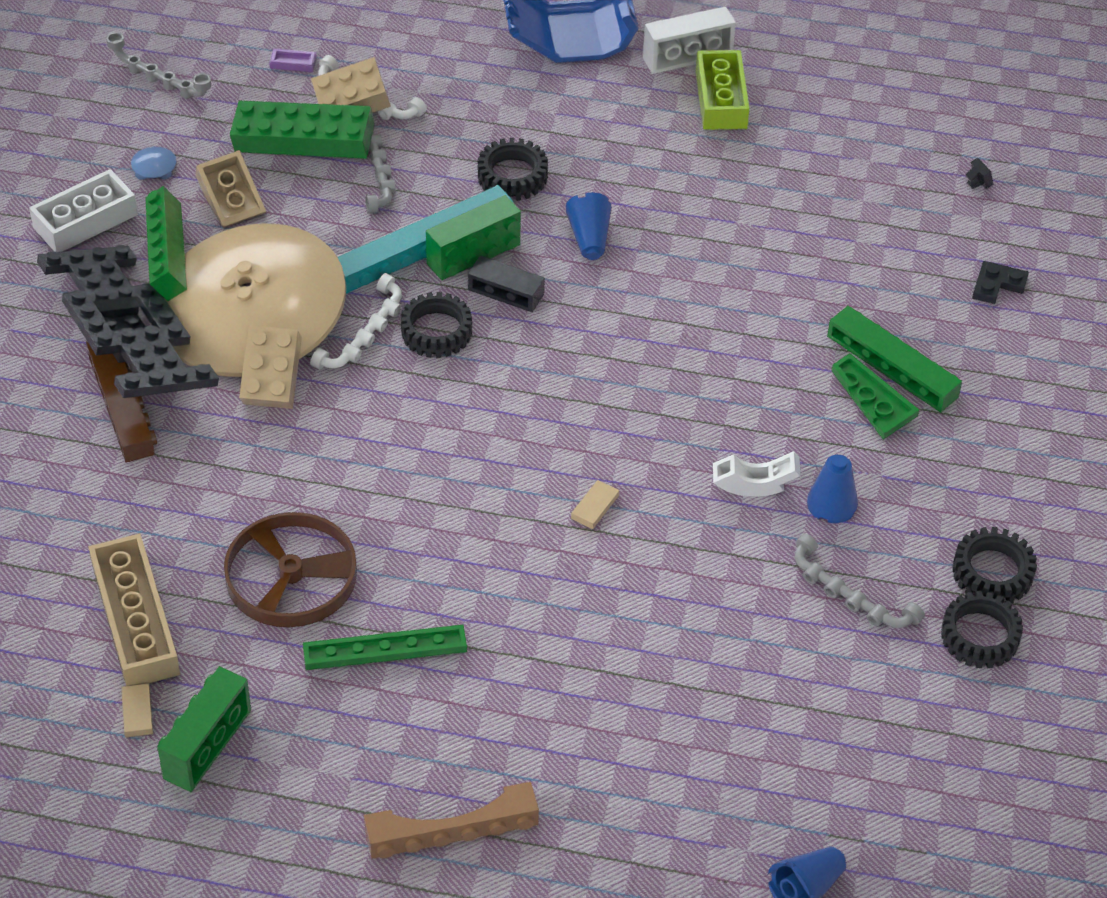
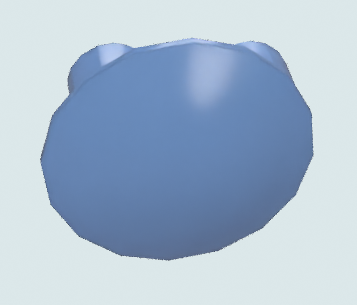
(153, 163)

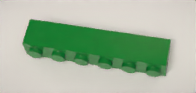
(165, 243)
(894, 358)

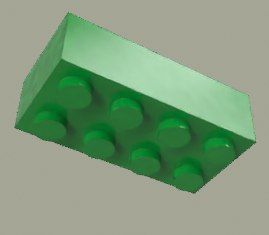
(481, 231)
(204, 728)

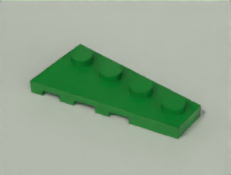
(876, 399)

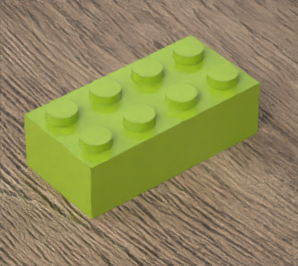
(722, 89)

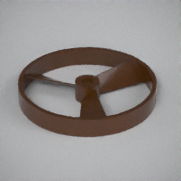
(293, 568)

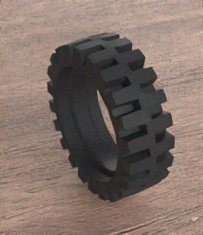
(441, 305)
(976, 653)

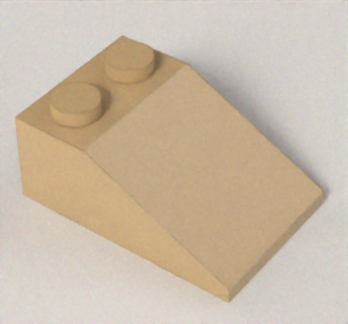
(229, 189)

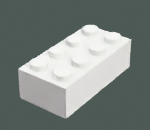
(676, 40)
(83, 211)

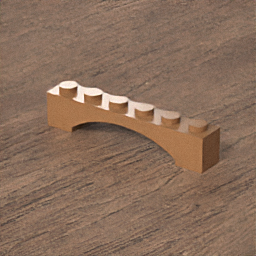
(395, 834)

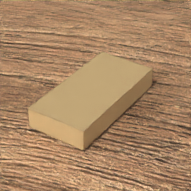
(595, 504)
(137, 710)

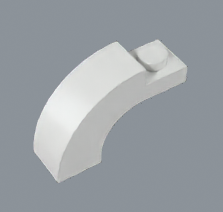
(755, 479)

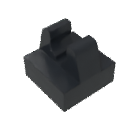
(979, 175)

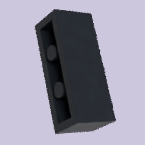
(506, 283)

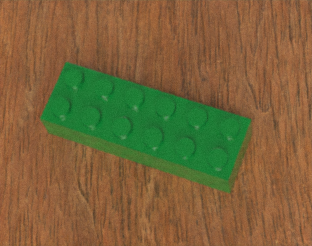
(302, 129)

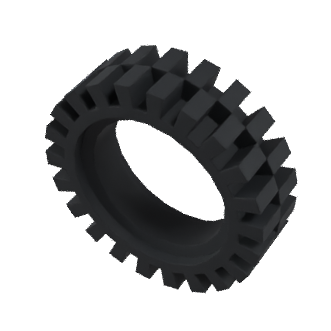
(513, 151)
(998, 542)

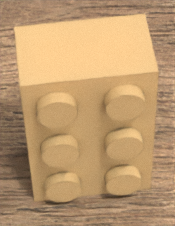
(353, 85)
(270, 367)

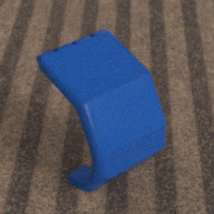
(573, 28)

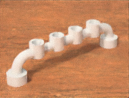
(416, 106)
(364, 336)

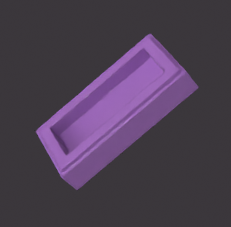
(293, 60)

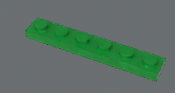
(384, 647)

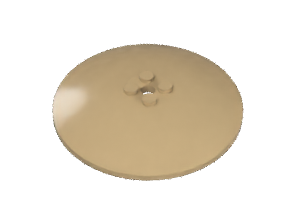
(292, 287)

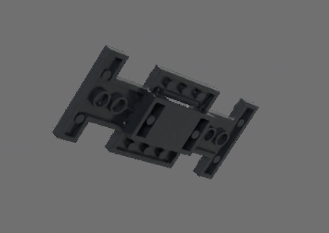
(109, 320)

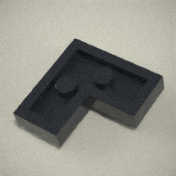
(996, 277)

